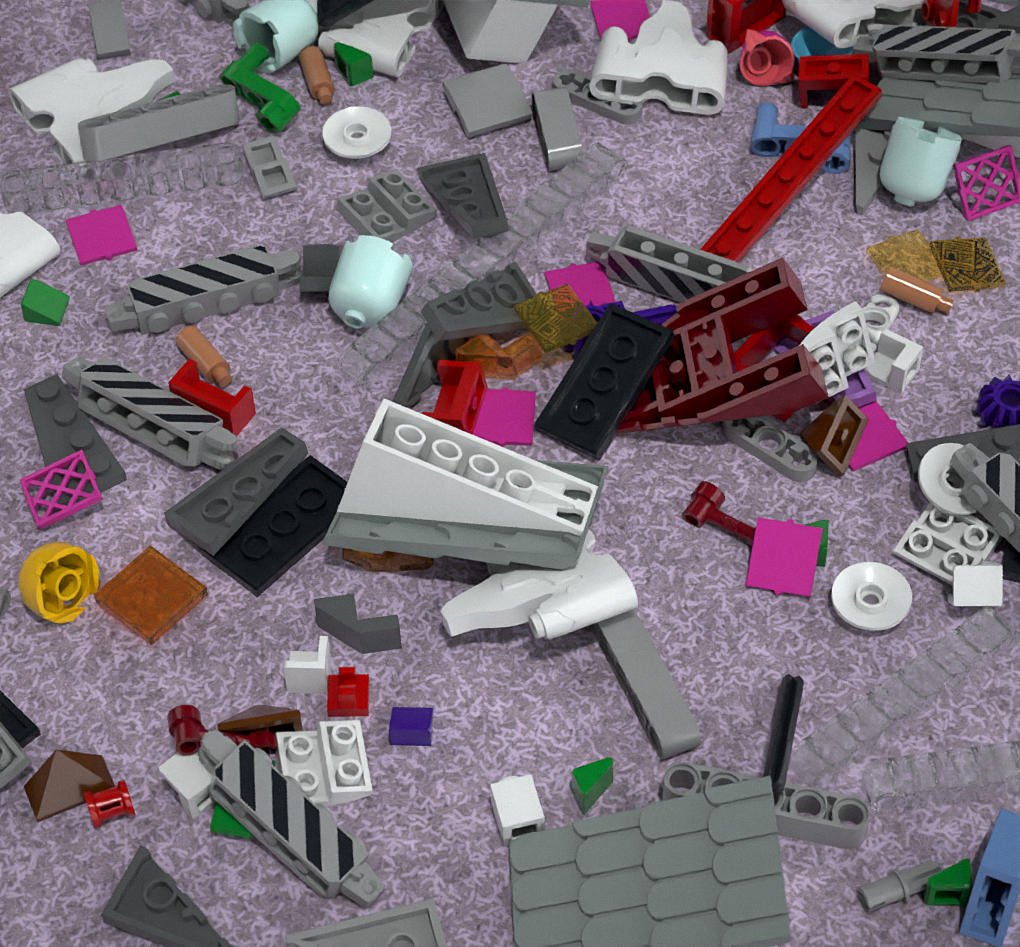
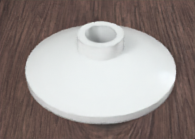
(356, 132)
(933, 477)
(875, 583)

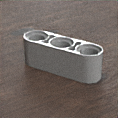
(556, 127)

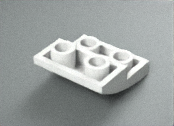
(841, 346)
(946, 540)
(326, 761)

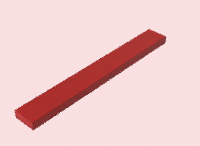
(793, 169)

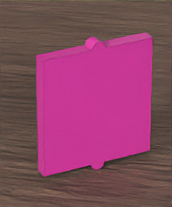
(620, 13)
(101, 235)
(586, 280)
(507, 417)
(878, 439)
(784, 557)

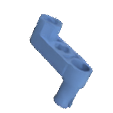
(774, 139)

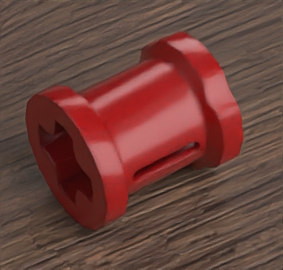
(109, 803)

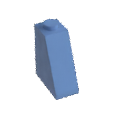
(996, 884)

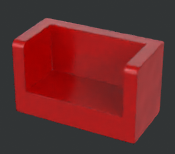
(829, 72)
(460, 394)
(234, 410)

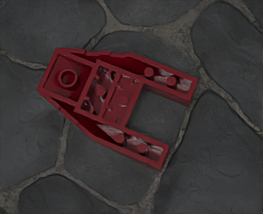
(699, 371)

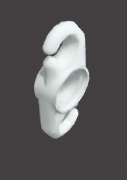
(883, 315)

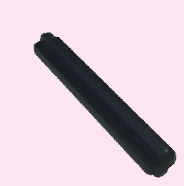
(783, 731)

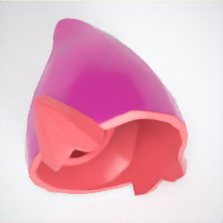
(766, 58)

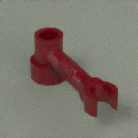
(705, 507)
(187, 730)

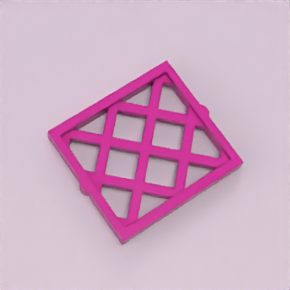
(981, 159)
(49, 472)

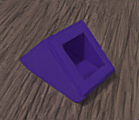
(411, 726)

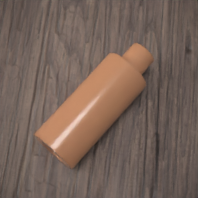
(317, 74)
(915, 291)
(208, 359)

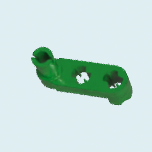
(275, 103)

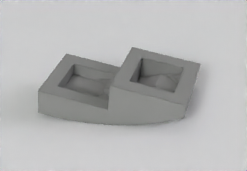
(109, 29)
(268, 167)

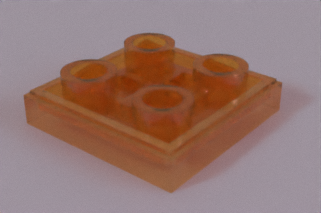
(150, 595)

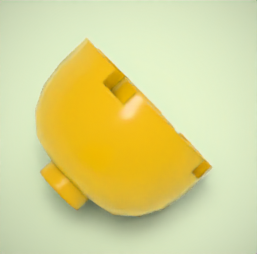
(55, 575)

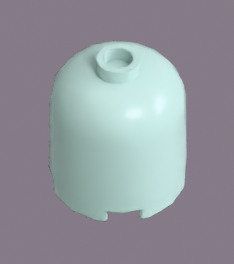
(280, 27)
(918, 161)
(368, 281)

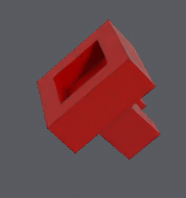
(348, 693)

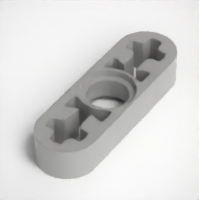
(605, 108)
(775, 458)

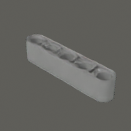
(158, 122)
(647, 684)
(826, 806)

